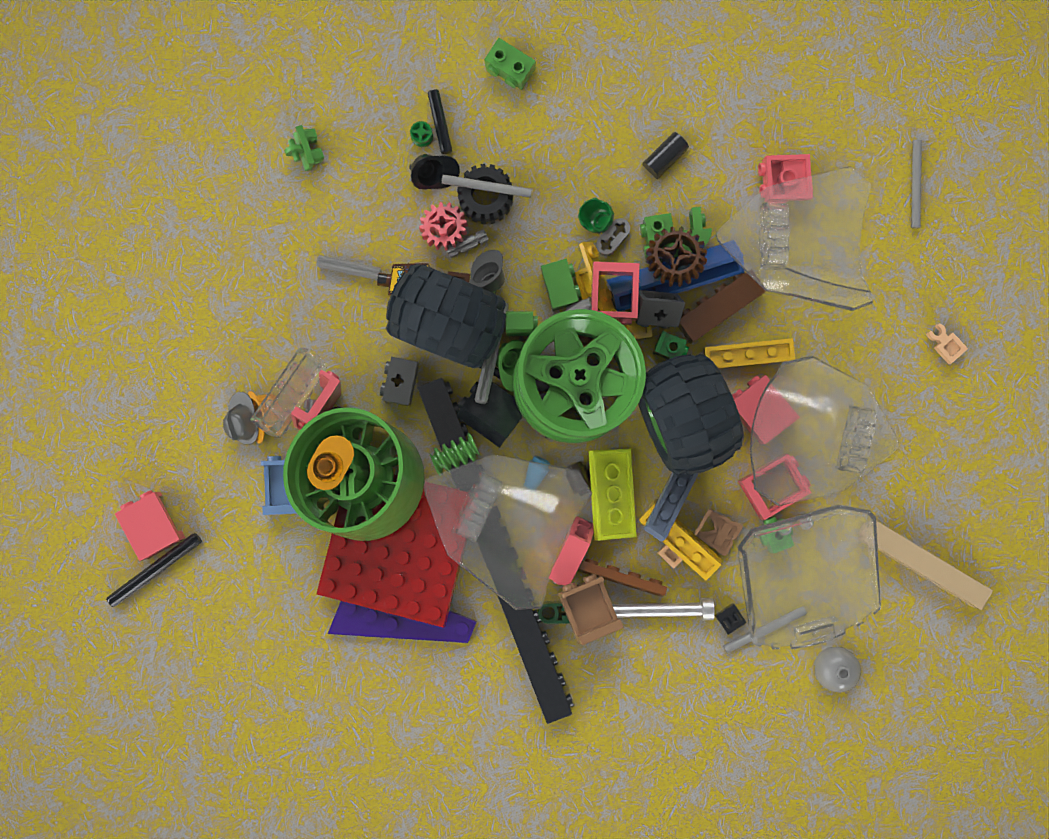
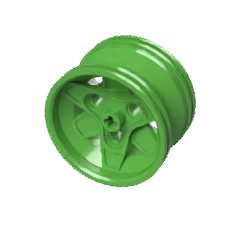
(570, 359)

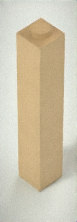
(931, 568)

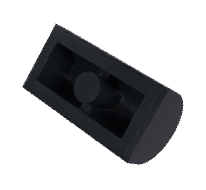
(666, 155)

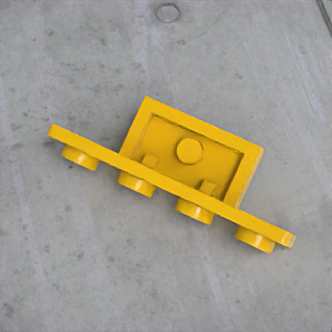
(584, 278)

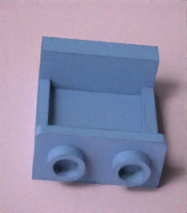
(275, 495)

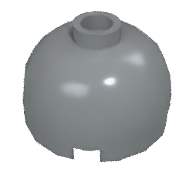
(837, 669)

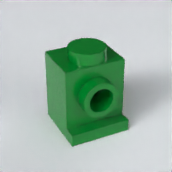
(662, 346)

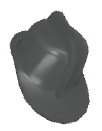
(488, 271)
(237, 420)

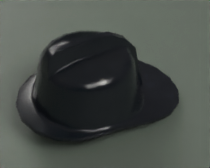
(429, 169)

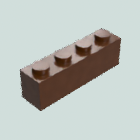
(719, 307)

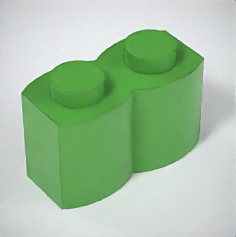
(520, 323)

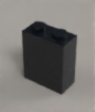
(495, 418)

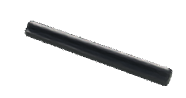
(153, 570)

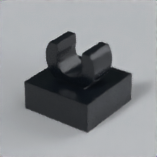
(730, 618)

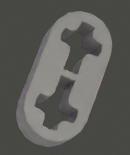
(616, 240)

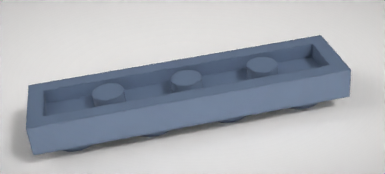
(669, 505)

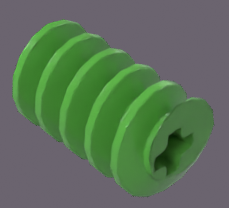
(454, 454)

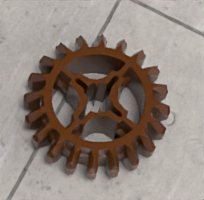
(685, 257)

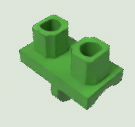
(303, 138)

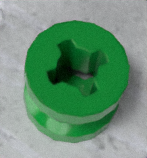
(421, 129)

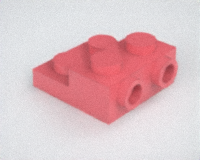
(783, 168)

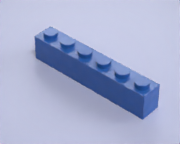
(718, 267)

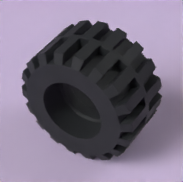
(489, 212)

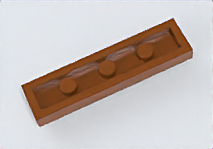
(631, 580)

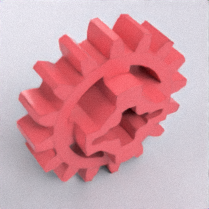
(436, 219)

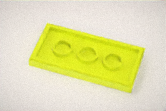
(612, 494)

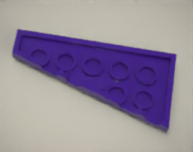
(367, 622)

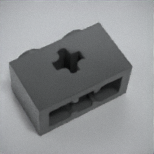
(659, 309)
(404, 393)

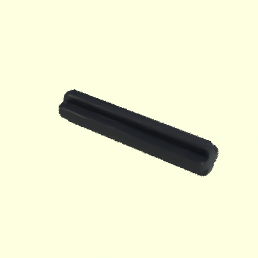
(439, 121)

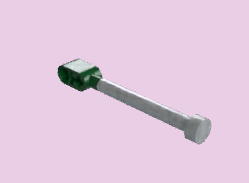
(704, 608)

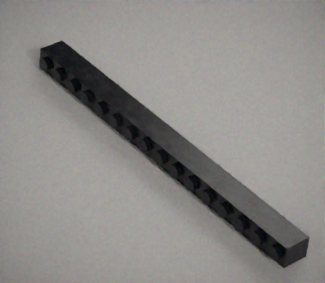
(522, 623)

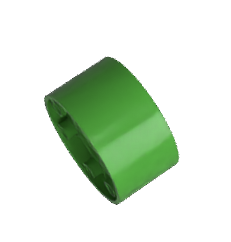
(359, 488)

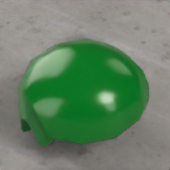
(596, 215)

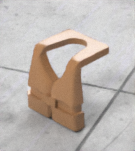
(723, 532)

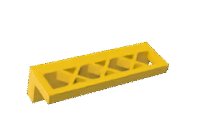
(689, 547)

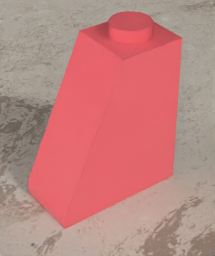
(572, 551)

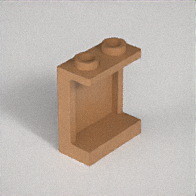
(589, 609)

